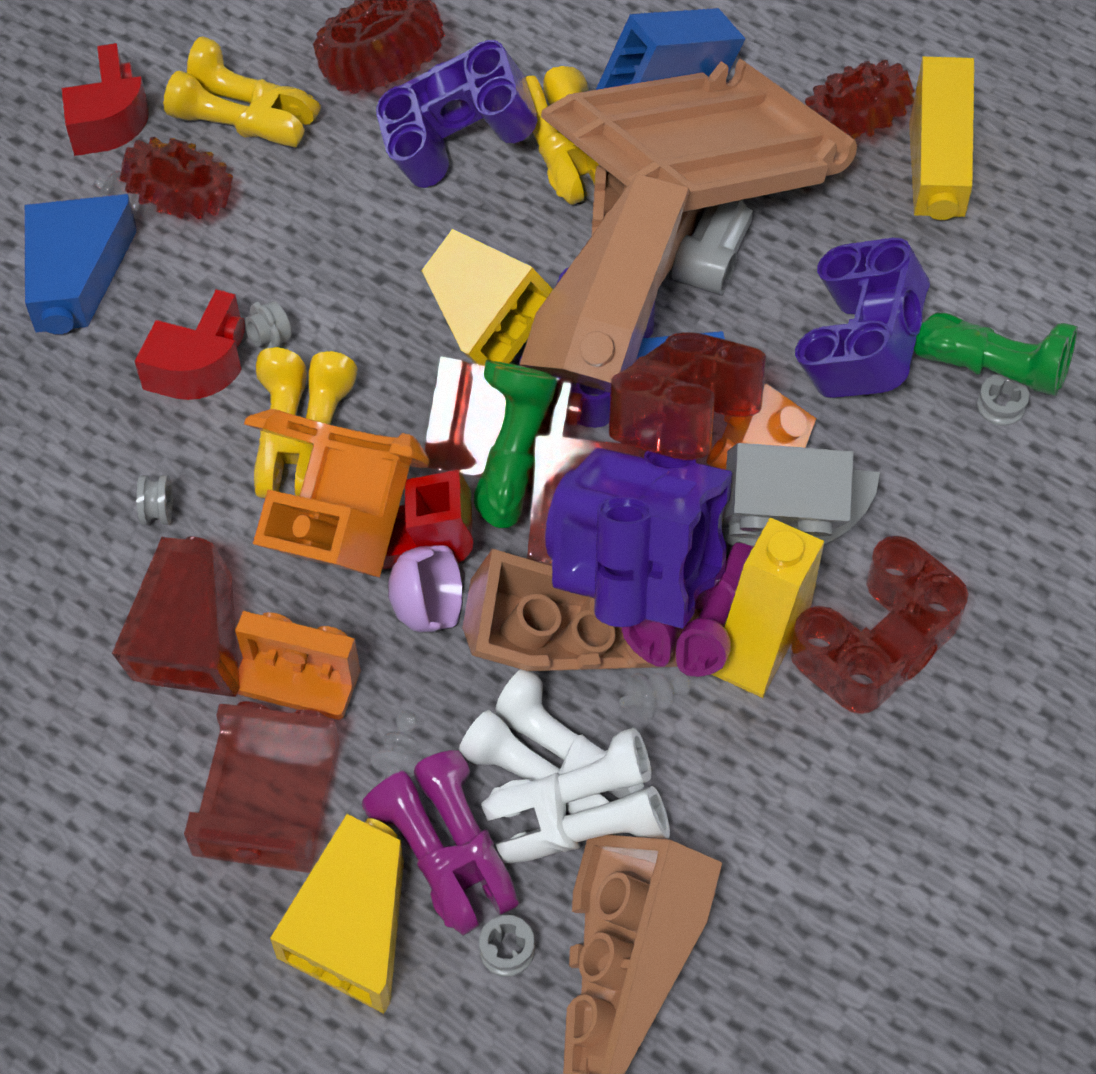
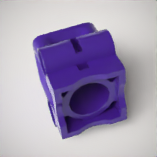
(638, 535)

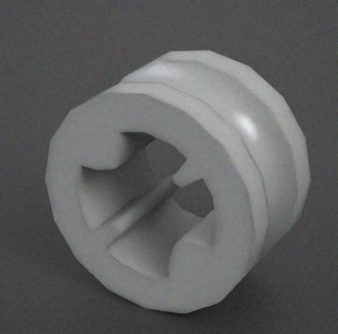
(1014, 408)
(154, 499)
(489, 952)

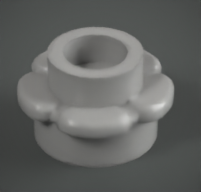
(267, 325)

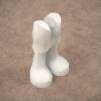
(522, 710)
(622, 767)

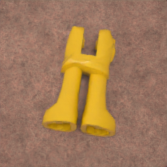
(273, 111)
(562, 157)
(285, 378)

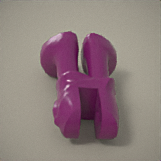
(704, 641)
(452, 867)

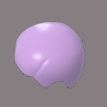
(426, 588)

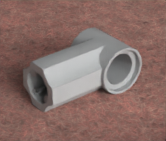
(712, 250)

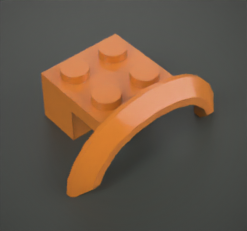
(345, 497)

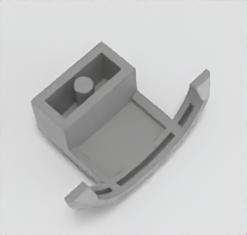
(797, 487)

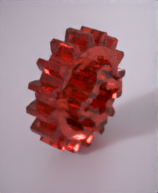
(863, 97)
(176, 178)

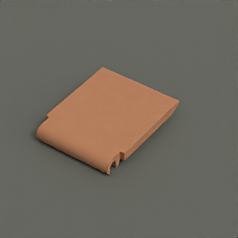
(705, 134)

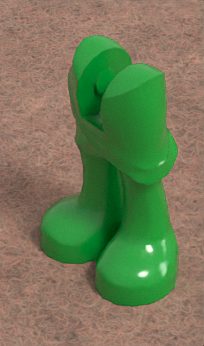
(972, 346)
(506, 471)

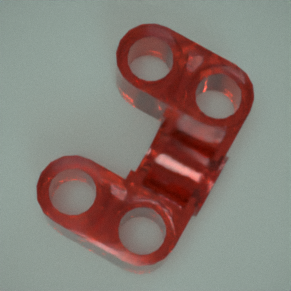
(673, 391)
(898, 643)

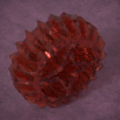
(377, 42)

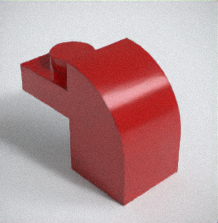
(105, 112)
(191, 361)
(433, 515)

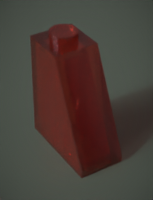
(183, 622)

